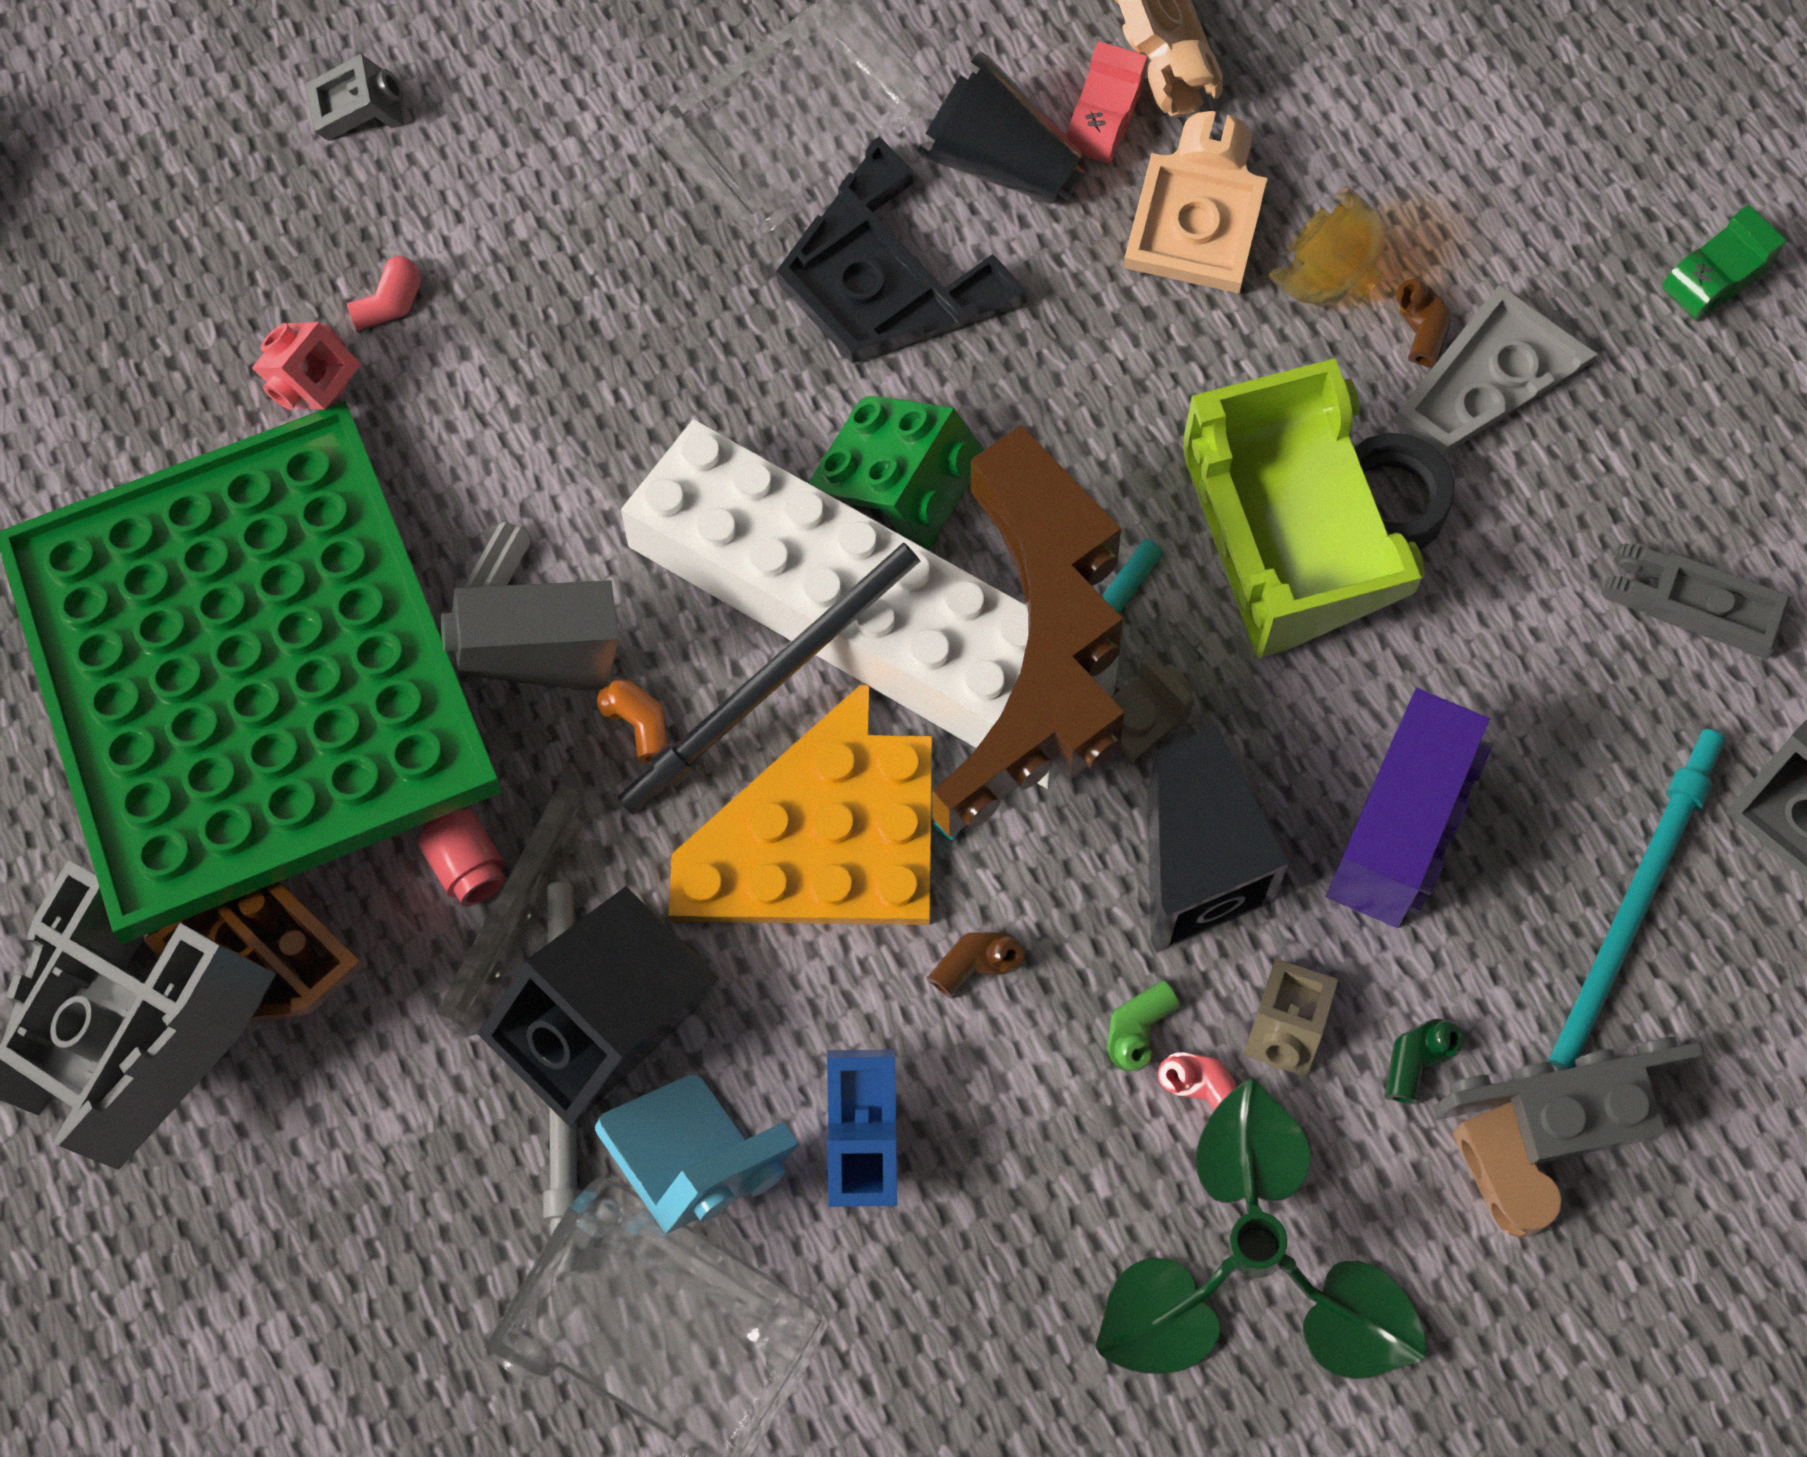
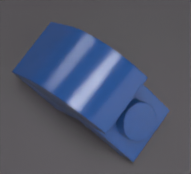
(861, 1128)

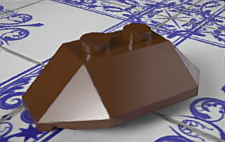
(281, 937)

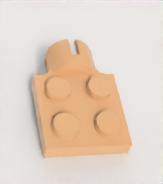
(1177, 51)
(1199, 208)

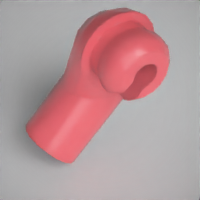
(1196, 1077)

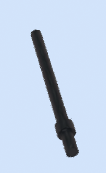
(676, 761)

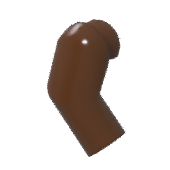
(1427, 319)

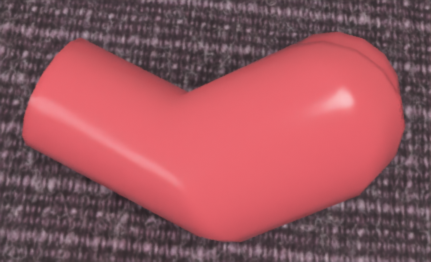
(392, 298)

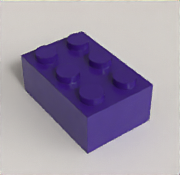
(1412, 810)

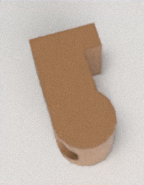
(1515, 1192)

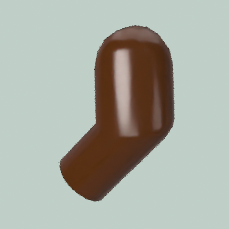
(976, 955)

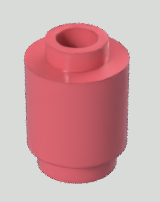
(463, 857)

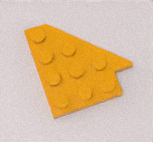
(819, 834)

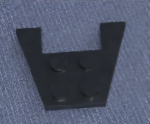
(865, 282)

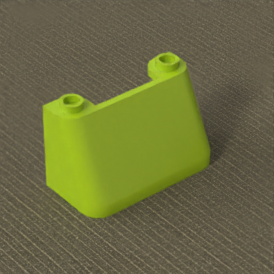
(1294, 506)

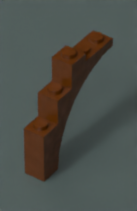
(1056, 707)

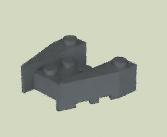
(107, 1037)

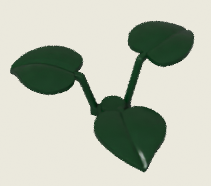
(1253, 1152)

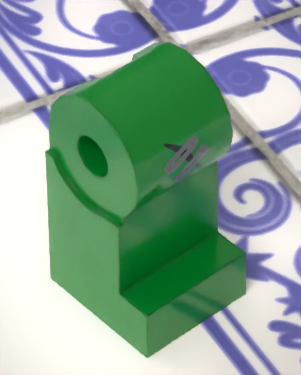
(1725, 264)

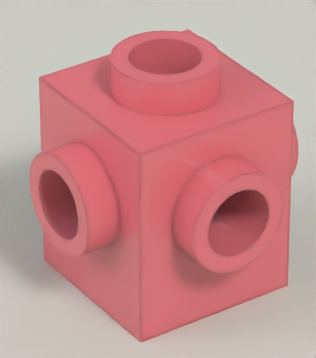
(305, 365)

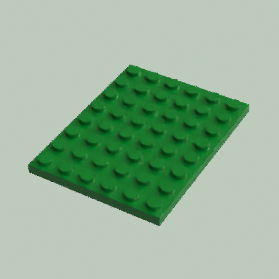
(240, 671)

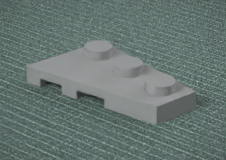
(1491, 371)

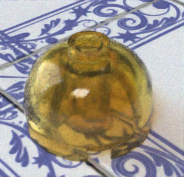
(1335, 253)

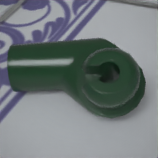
(1418, 1051)

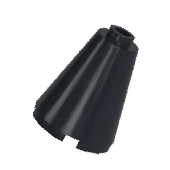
(1002, 137)

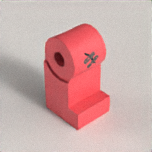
(1107, 101)

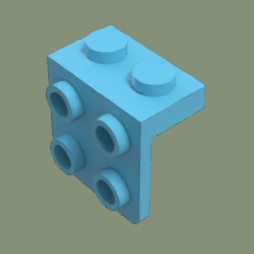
(689, 1154)

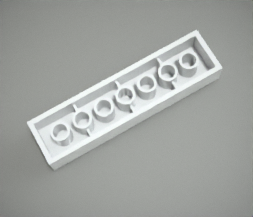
(792, 551)

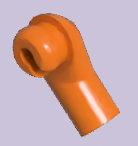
(638, 708)

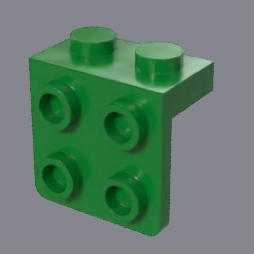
(901, 461)

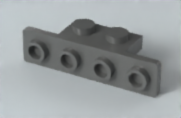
(1578, 1108)

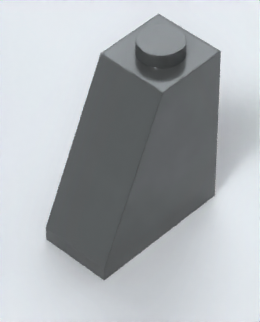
(535, 633)

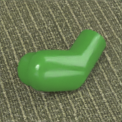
(1132, 1023)

